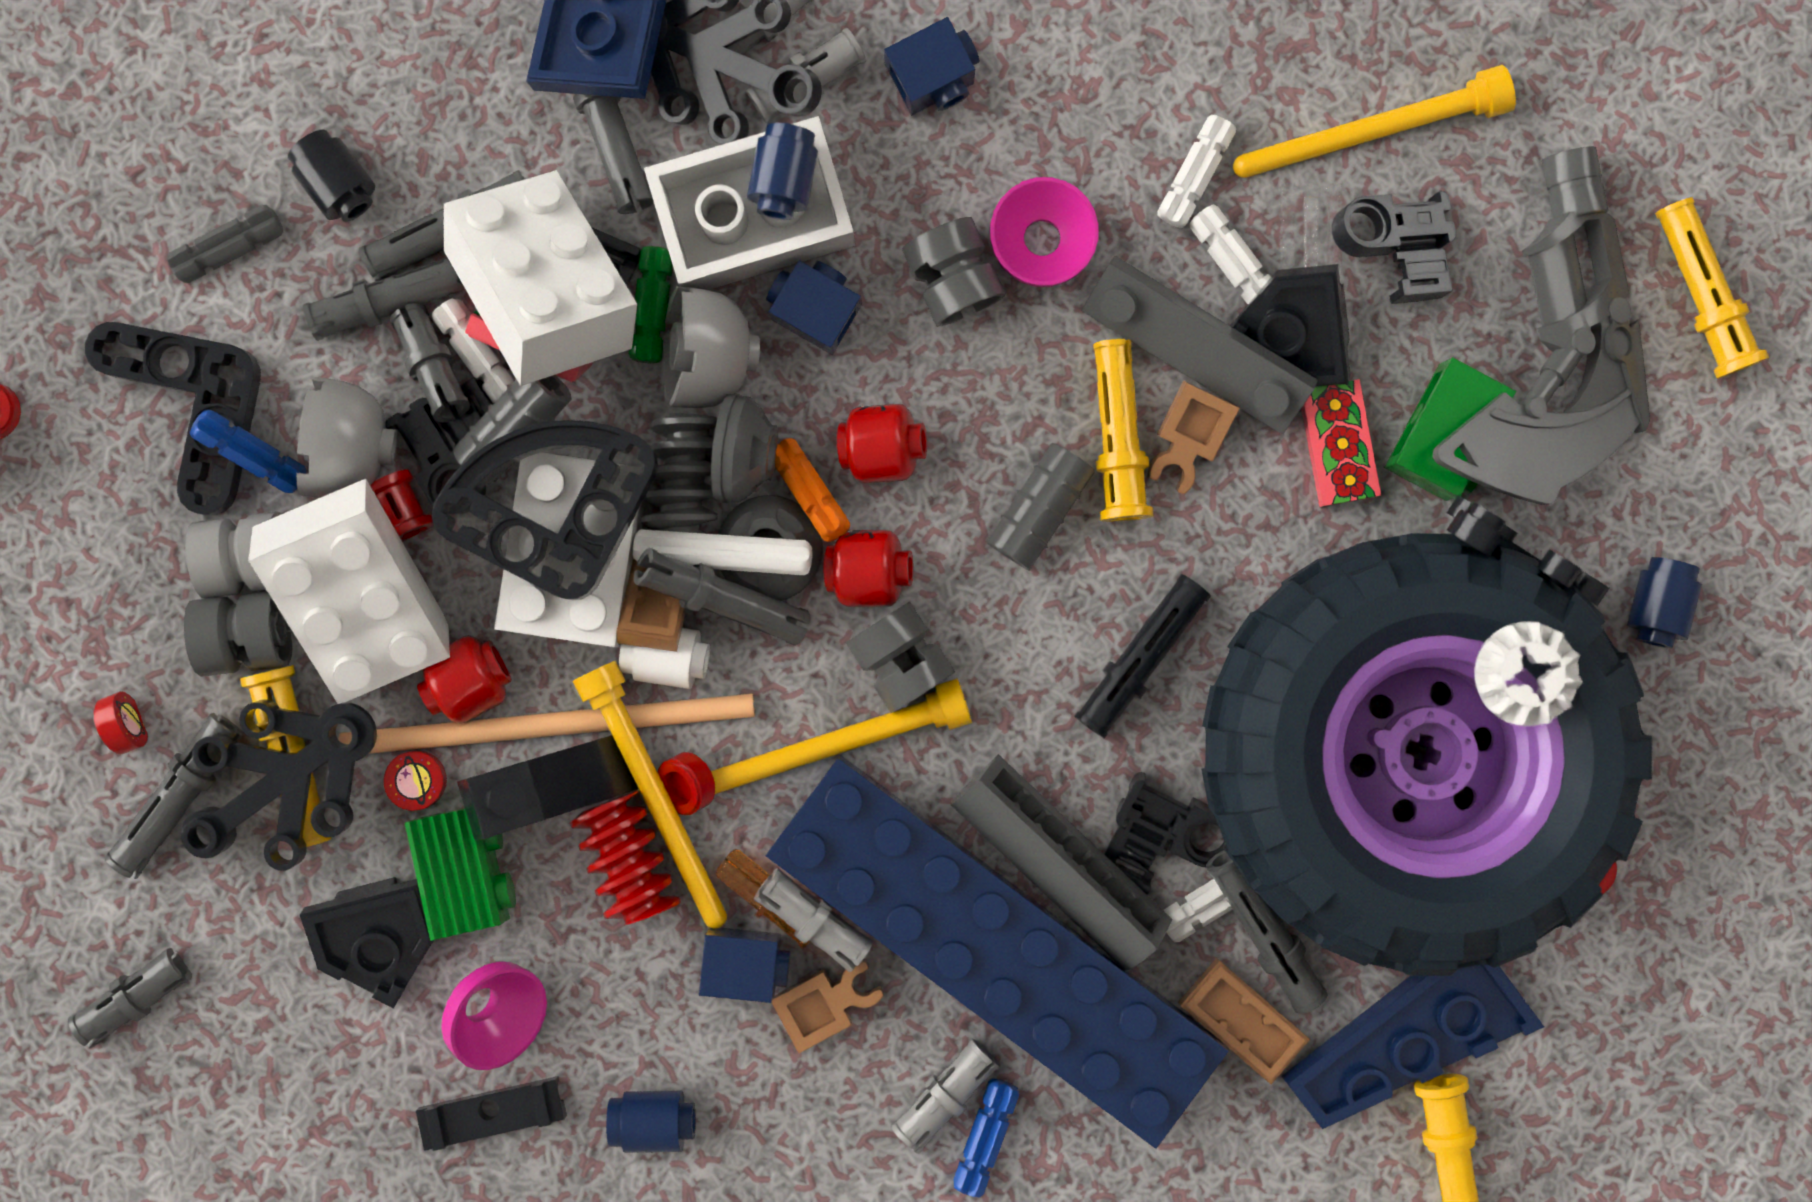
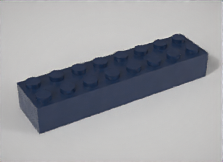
(998, 951)

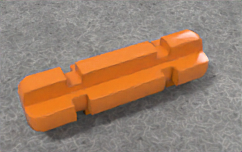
(810, 490)

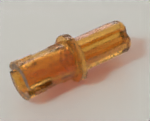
(745, 879)

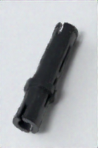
(1100, 714)

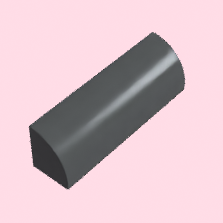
(1063, 863)

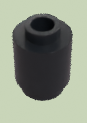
(331, 176)

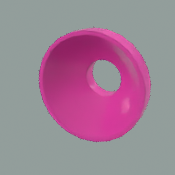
(1051, 202)
(504, 1025)

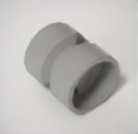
(220, 555)

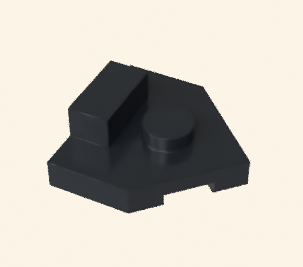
(1302, 321)
(370, 936)

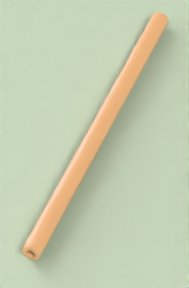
(557, 723)

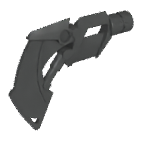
(1521, 444)

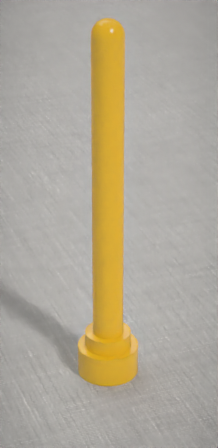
(1488, 93)
(604, 692)
(942, 708)

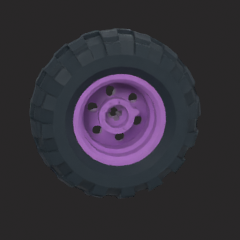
(1450, 881)

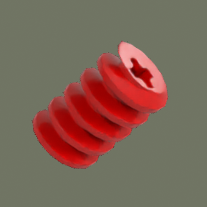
(625, 860)

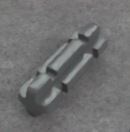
(225, 244)

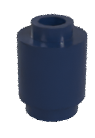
(783, 171)
(1665, 602)
(650, 1121)

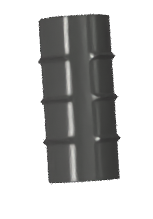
(514, 410)
(1040, 506)

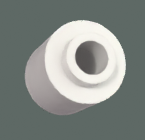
(666, 666)

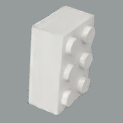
(717, 230)
(539, 277)
(546, 494)
(350, 591)

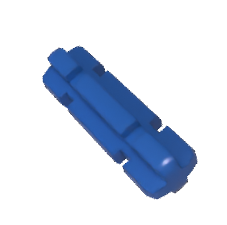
(247, 450)
(986, 1138)

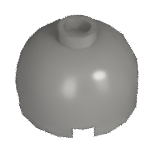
(705, 349)
(341, 437)

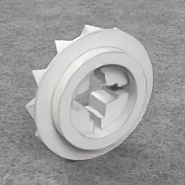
(1502, 658)

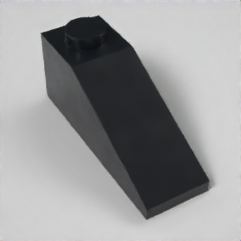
(545, 787)

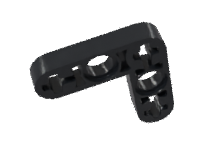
(199, 378)

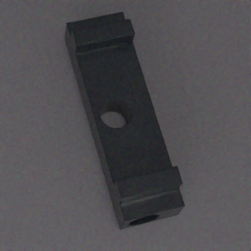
(464, 1120)

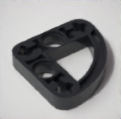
(573, 536)

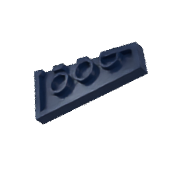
(1408, 1039)

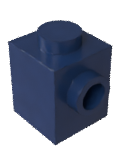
(932, 66)
(814, 304)
(743, 965)

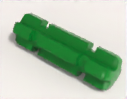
(652, 304)

